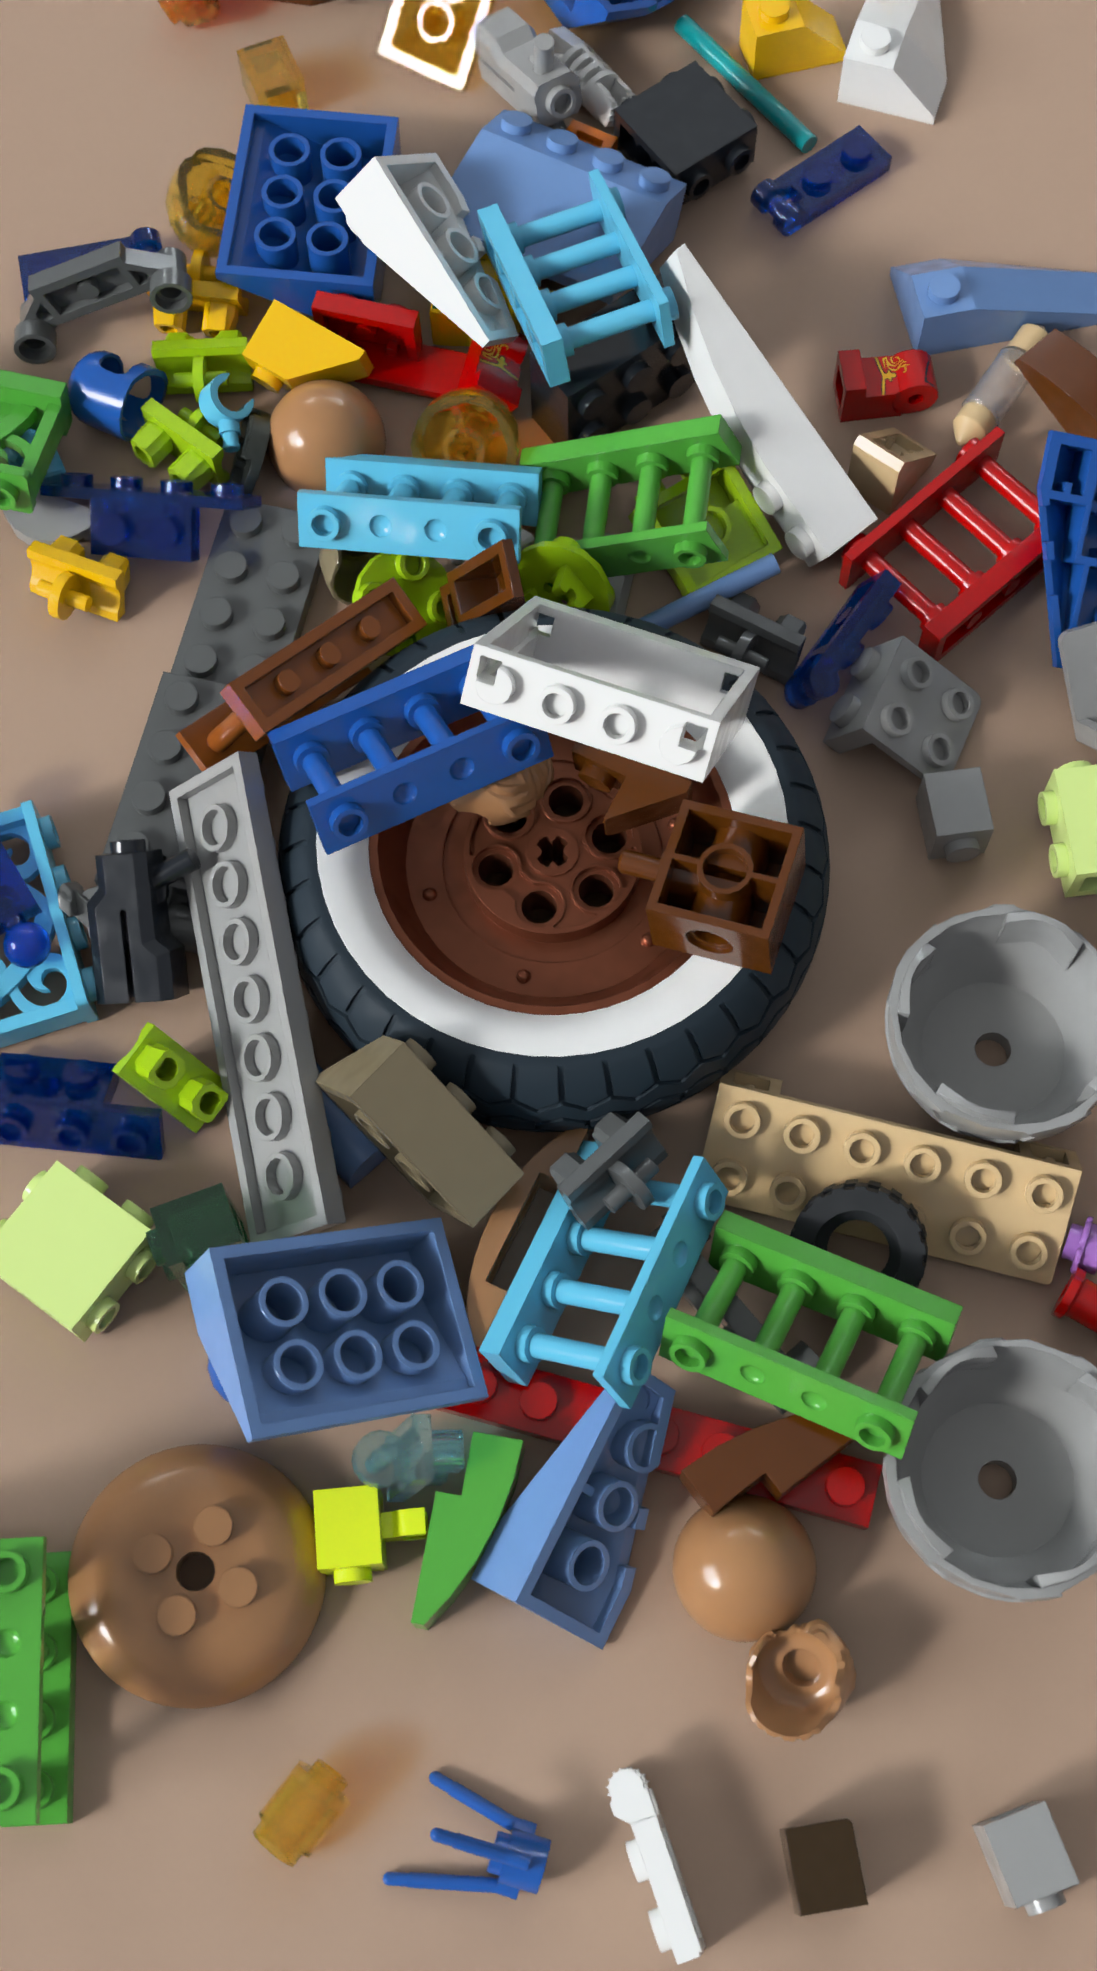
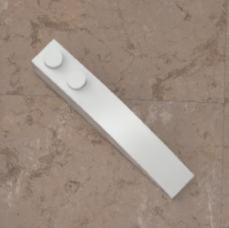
(781, 451)

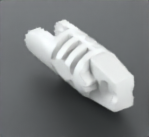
(600, 86)

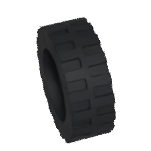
(875, 1205)

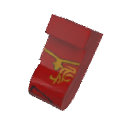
(496, 369)
(883, 384)

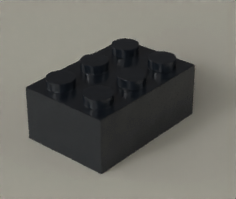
(610, 381)

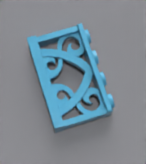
(78, 1000)

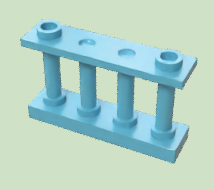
(539, 308)
(418, 506)
(550, 1283)

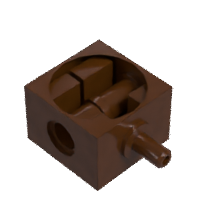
(722, 885)

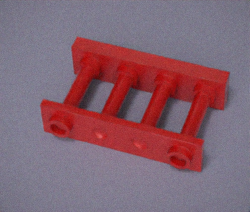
(979, 592)

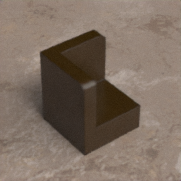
(823, 1867)

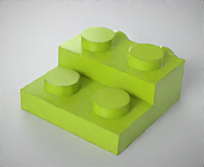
(732, 516)

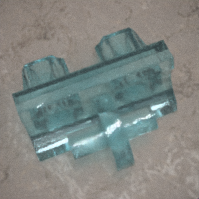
(408, 1457)

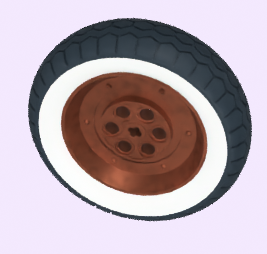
(562, 1013)

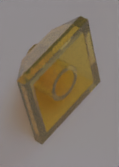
(435, 37)

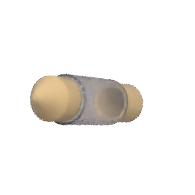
(996, 388)

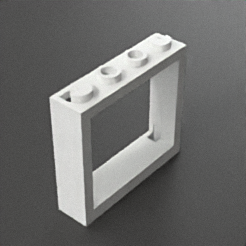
(610, 687)

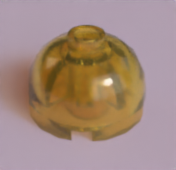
(200, 197)
(467, 427)

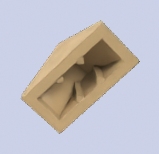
(887, 466)

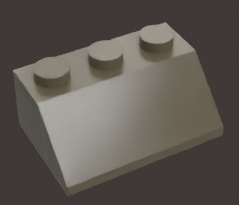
(423, 1127)

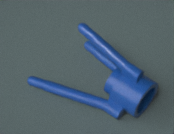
(514, 1857)

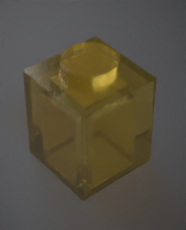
(272, 75)

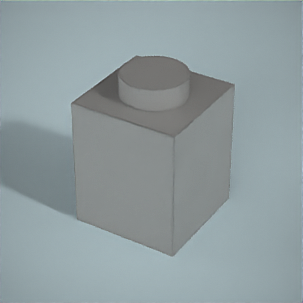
(954, 814)
(1027, 1858)

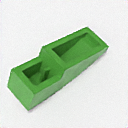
(465, 1524)

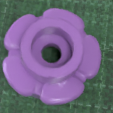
(1082, 1247)

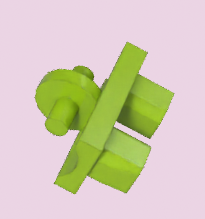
(196, 362)
(185, 437)
(172, 1078)

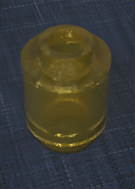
(302, 1811)

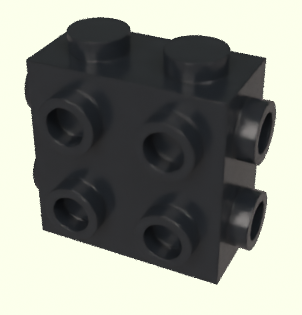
(687, 130)

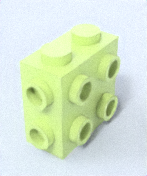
(1071, 813)
(74, 1248)

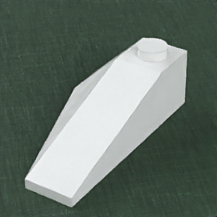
(896, 59)
(415, 223)

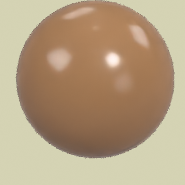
(321, 422)
(744, 1568)

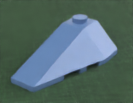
(983, 303)
(575, 1524)

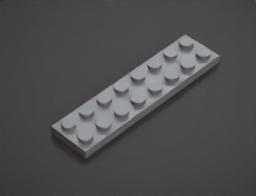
(256, 1003)

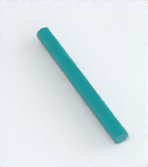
(745, 84)

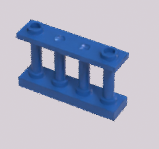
(385, 718)

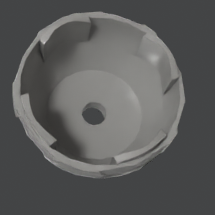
(1005, 981)
(1036, 1420)

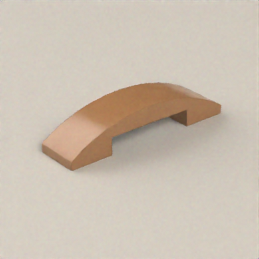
(502, 1227)

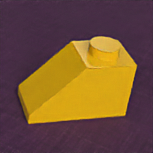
(787, 37)
(296, 350)

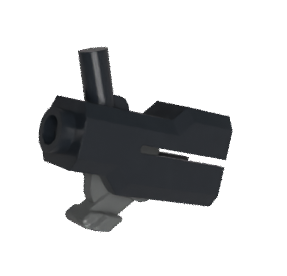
(131, 923)

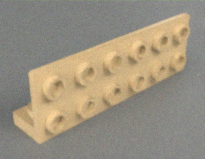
(975, 1199)

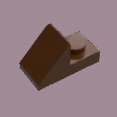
(642, 793)

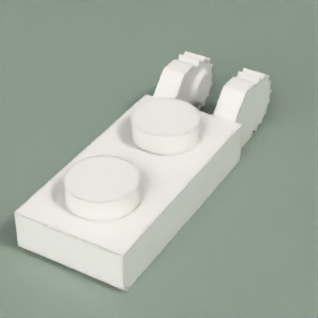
(655, 1860)

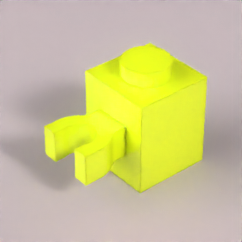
(355, 1530)

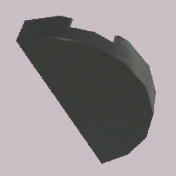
(253, 443)

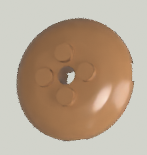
(207, 1642)

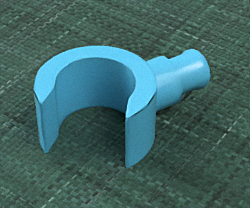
(221, 417)

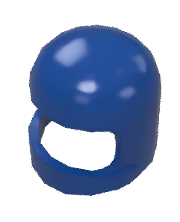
(101, 393)

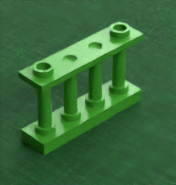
(647, 457)
(834, 1287)
(36, 1685)

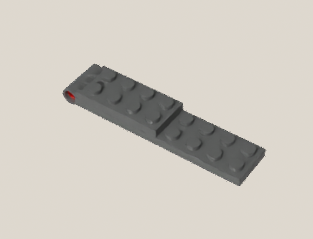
(243, 613)

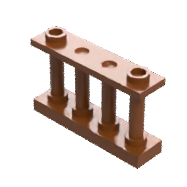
(303, 675)

